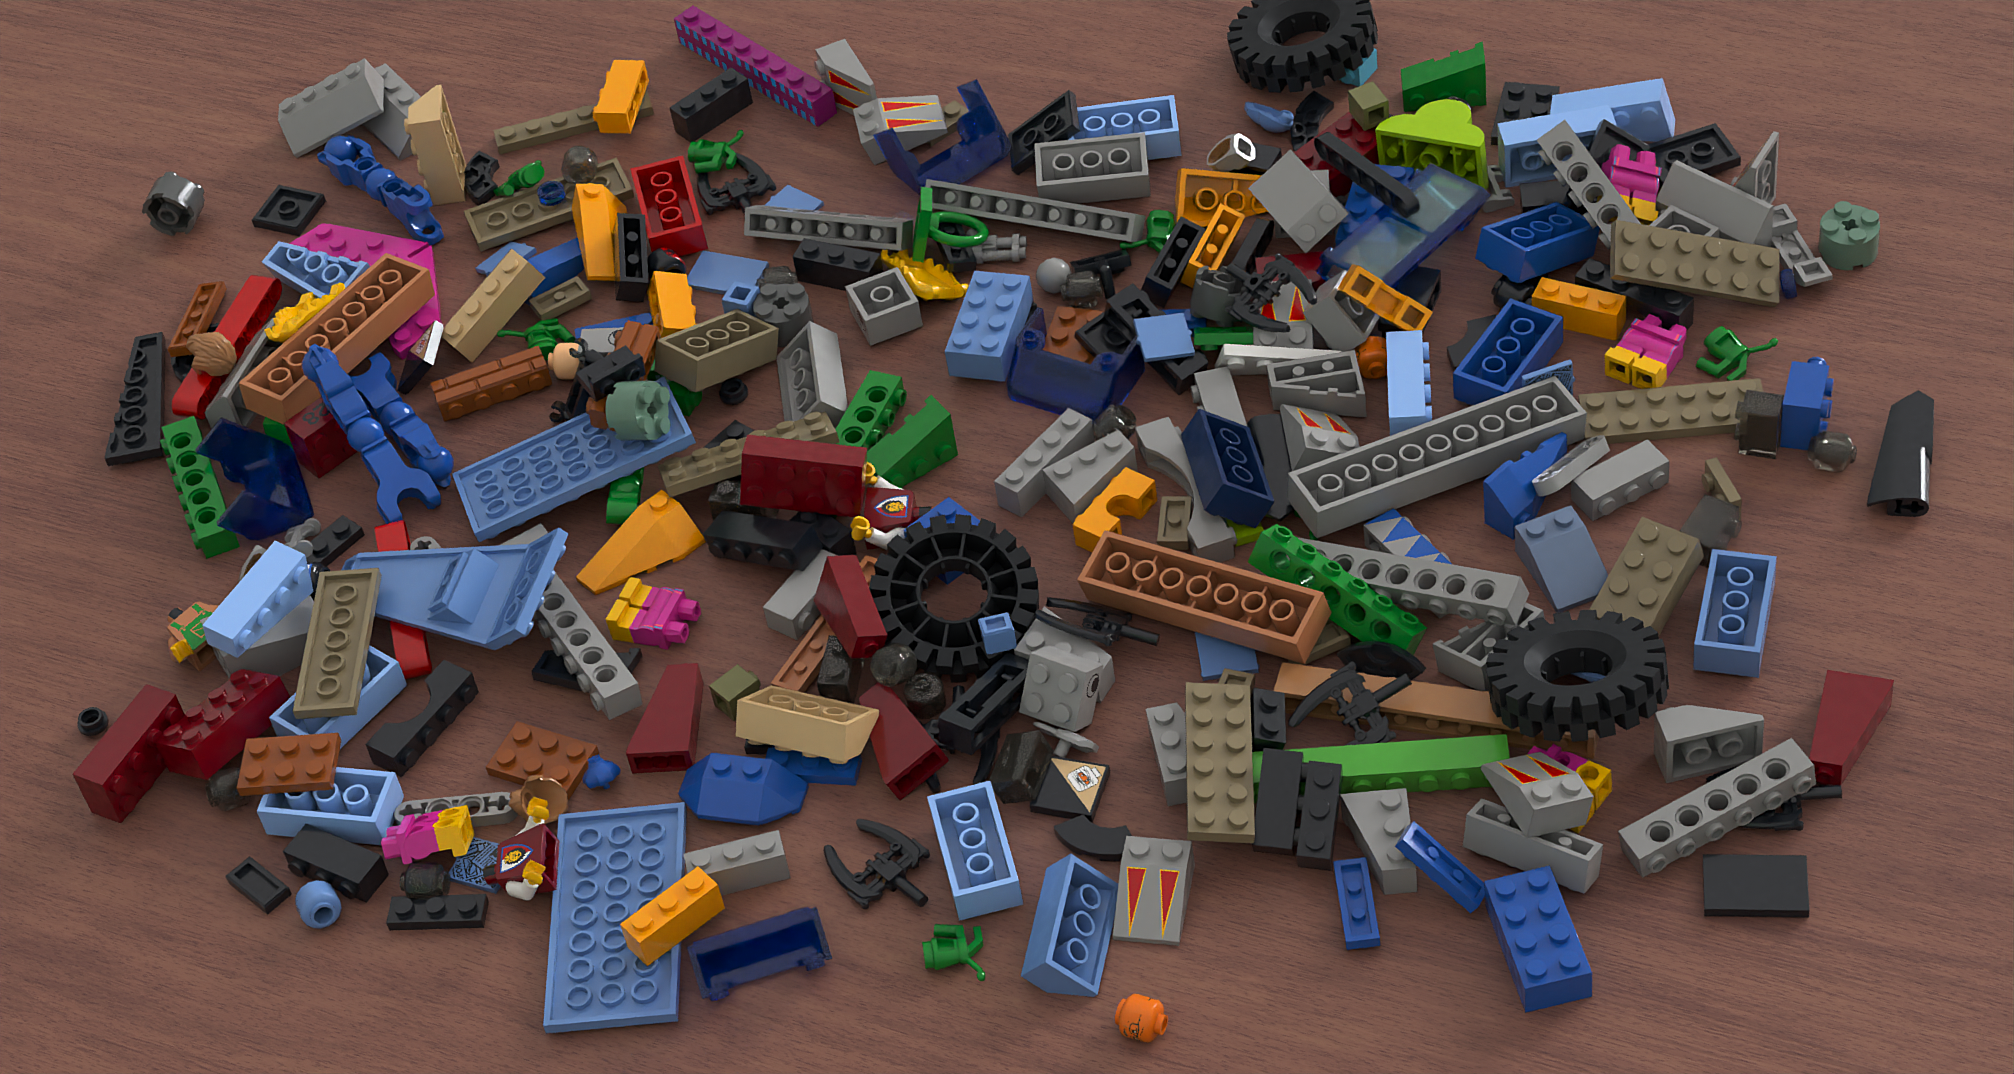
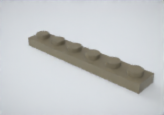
(555, 127)

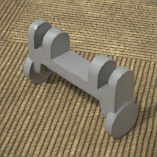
(1499, 198)
(296, 535)

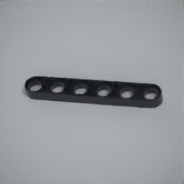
(1367, 175)

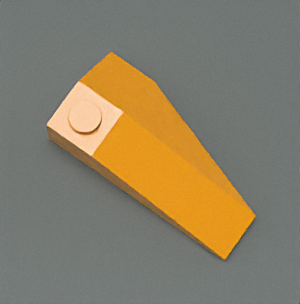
(1203, 190)
(594, 219)
(649, 537)

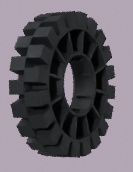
(1261, 30)
(945, 547)
(1532, 658)

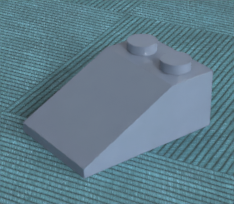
(1561, 558)

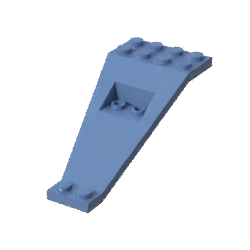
(466, 591)

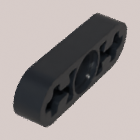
(1254, 244)

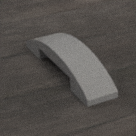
(1794, 251)

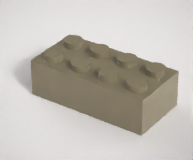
(716, 350)
(1650, 574)

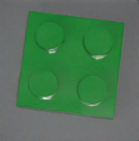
(1211, 337)

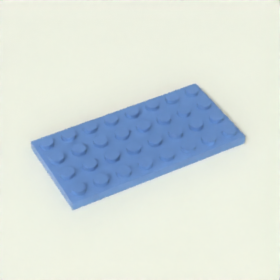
(558, 469)
(606, 873)

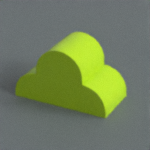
(1436, 135)

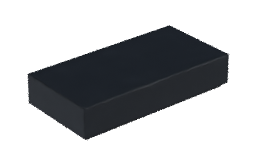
(258, 885)

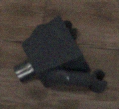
(578, 395)

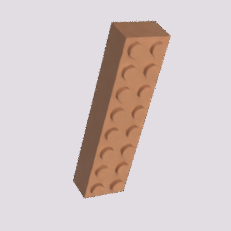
(347, 326)
(1205, 596)

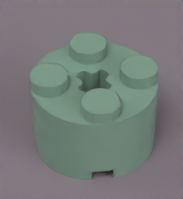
(1849, 236)
(638, 410)

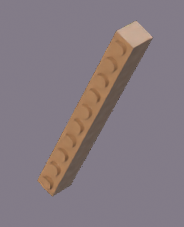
(1423, 709)

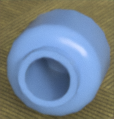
(318, 904)

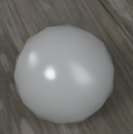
(1052, 274)

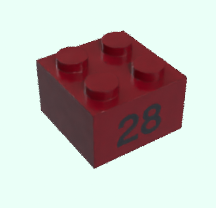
(318, 439)

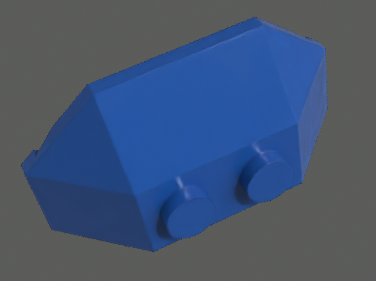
(741, 789)

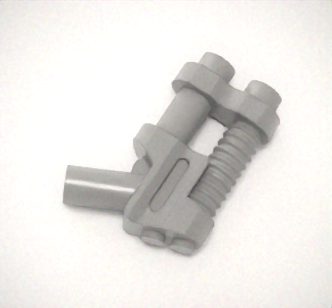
(989, 249)

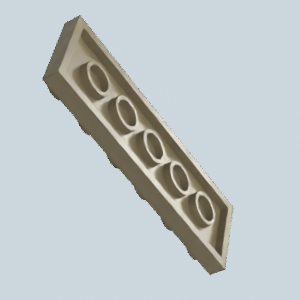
(524, 214)
(1694, 263)
(1665, 411)
(724, 461)
(337, 643)
(1219, 763)

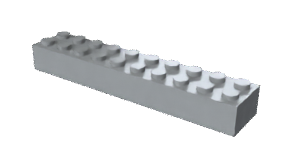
(1432, 456)

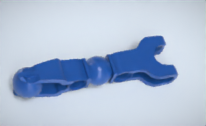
(402, 200)
(400, 421)
(367, 437)

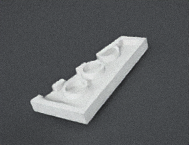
(1254, 359)

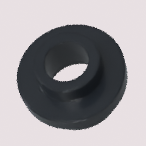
(733, 391)
(92, 721)

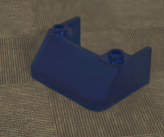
(981, 146)
(1064, 383)
(272, 480)
(759, 951)

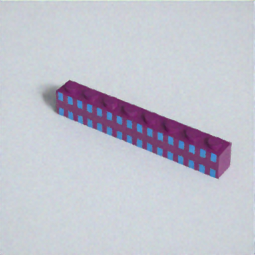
(761, 67)

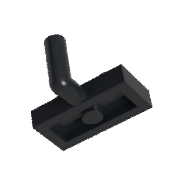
(1105, 265)

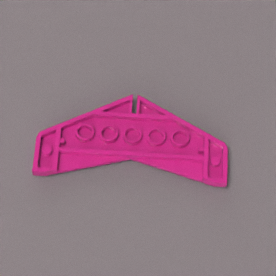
(369, 247)

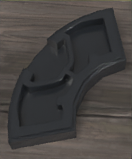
(479, 178)
(1475, 330)
(1381, 659)
(1092, 840)

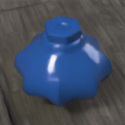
(600, 772)

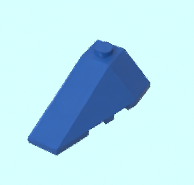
(557, 266)
(1510, 490)

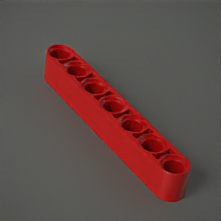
(238, 326)
(409, 642)

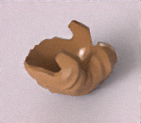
(212, 353)
(542, 788)

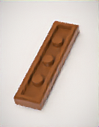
(197, 316)

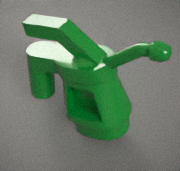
(710, 155)
(522, 178)
(1159, 227)
(542, 335)
(1727, 347)
(947, 952)

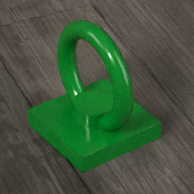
(927, 227)

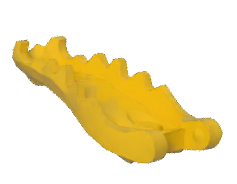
(925, 278)
(292, 318)

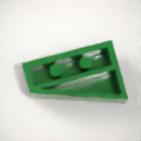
(1457, 76)
(916, 447)

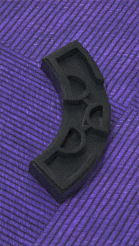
(1308, 118)

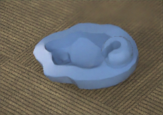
(1269, 118)

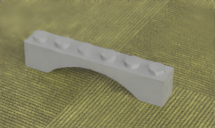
(1164, 452)

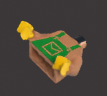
(188, 637)

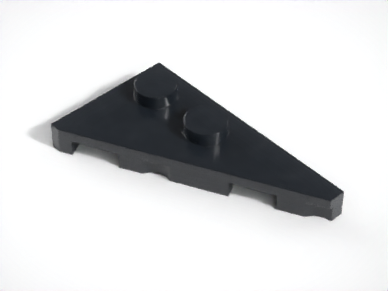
(1603, 140)

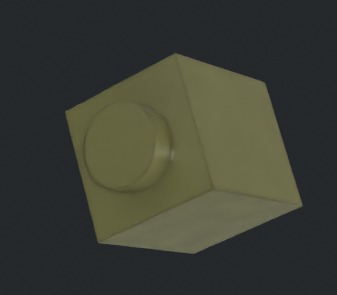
(1368, 105)
(732, 687)

